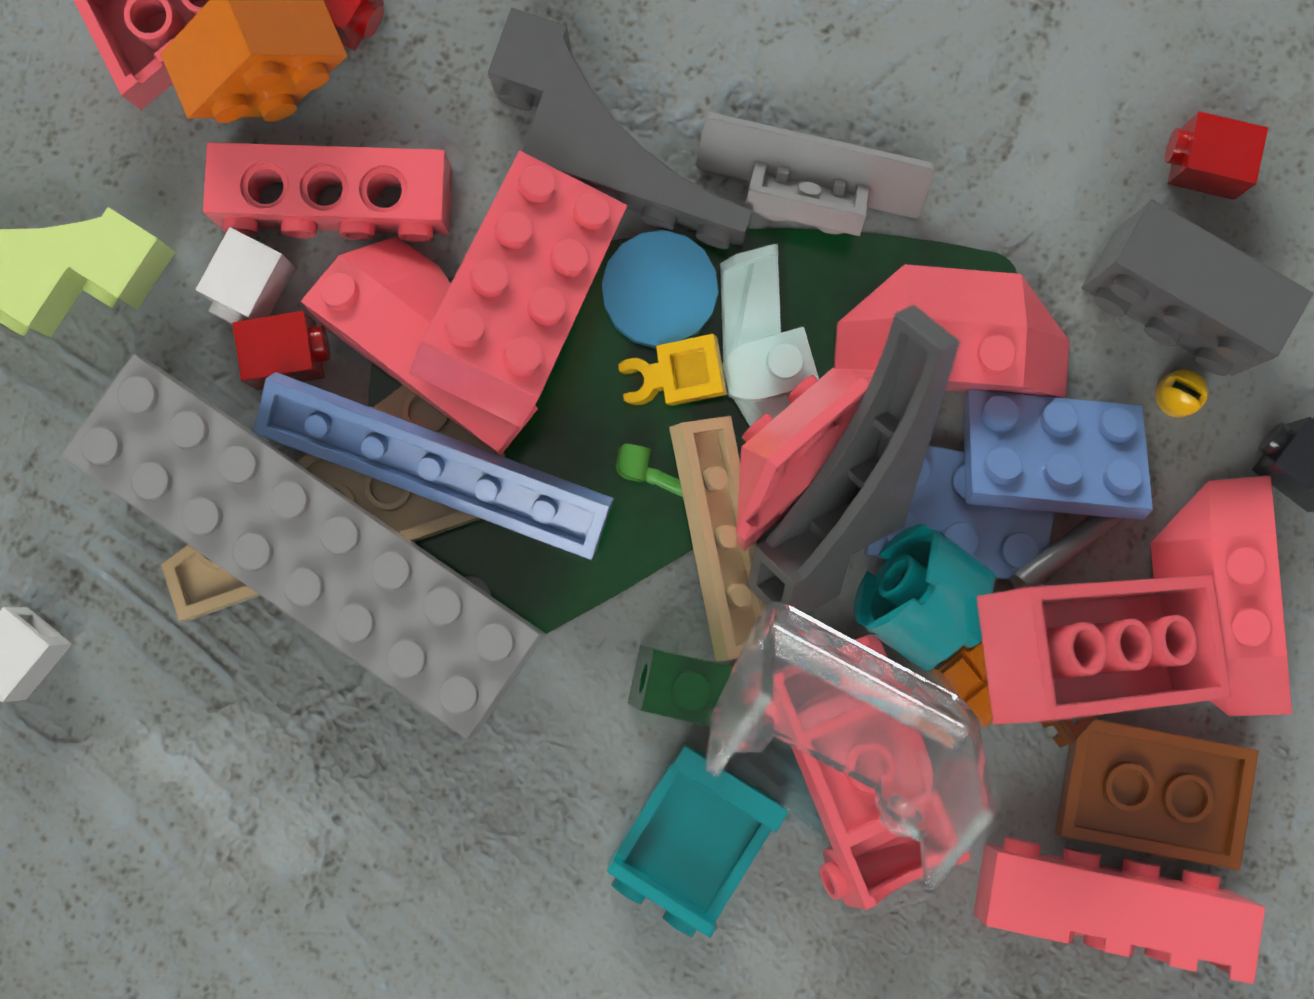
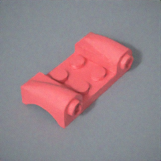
(864, 855)

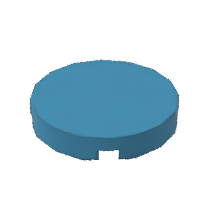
(659, 288)

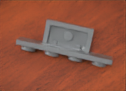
(812, 176)

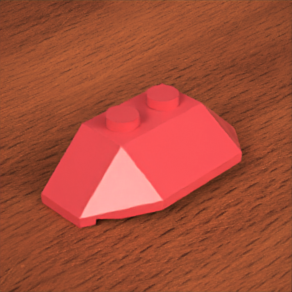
(1001, 325)
(792, 448)
(1232, 535)

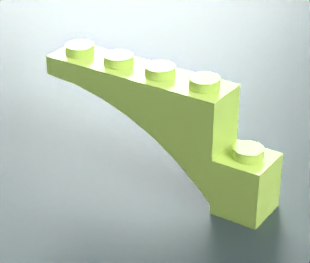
(52, 265)

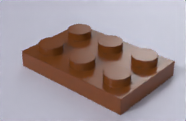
(1158, 793)

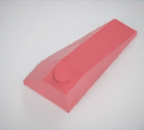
(381, 308)

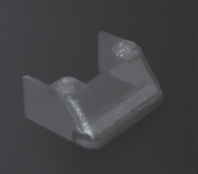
(865, 720)

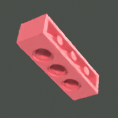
(242, 170)

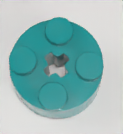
(924, 597)

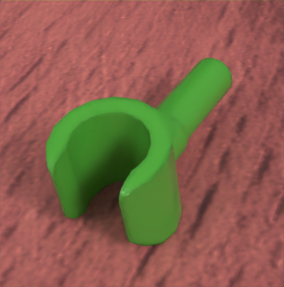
(633, 465)

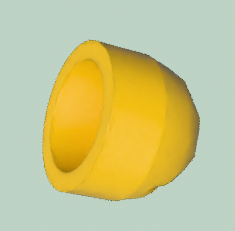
(1177, 402)

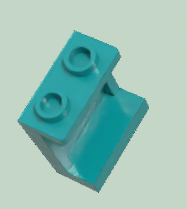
(693, 842)

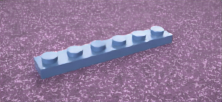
(432, 465)

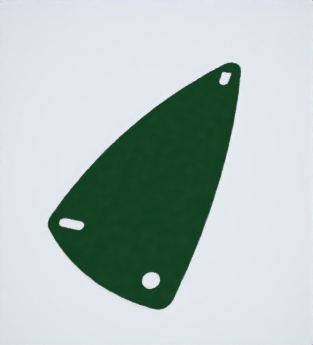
(586, 421)

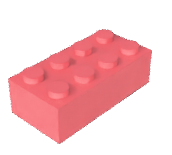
(518, 290)
(1102, 648)

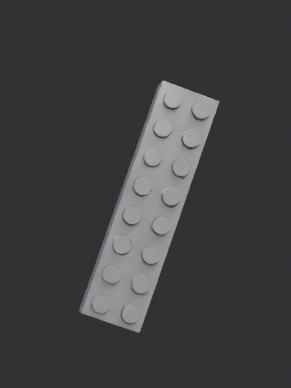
(304, 546)

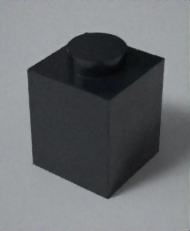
(1290, 461)

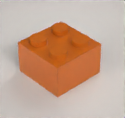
(252, 58)

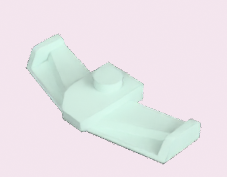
(758, 359)

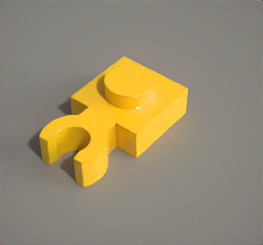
(685, 371)

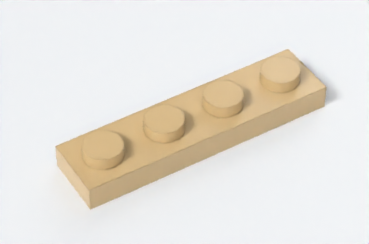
(710, 489)

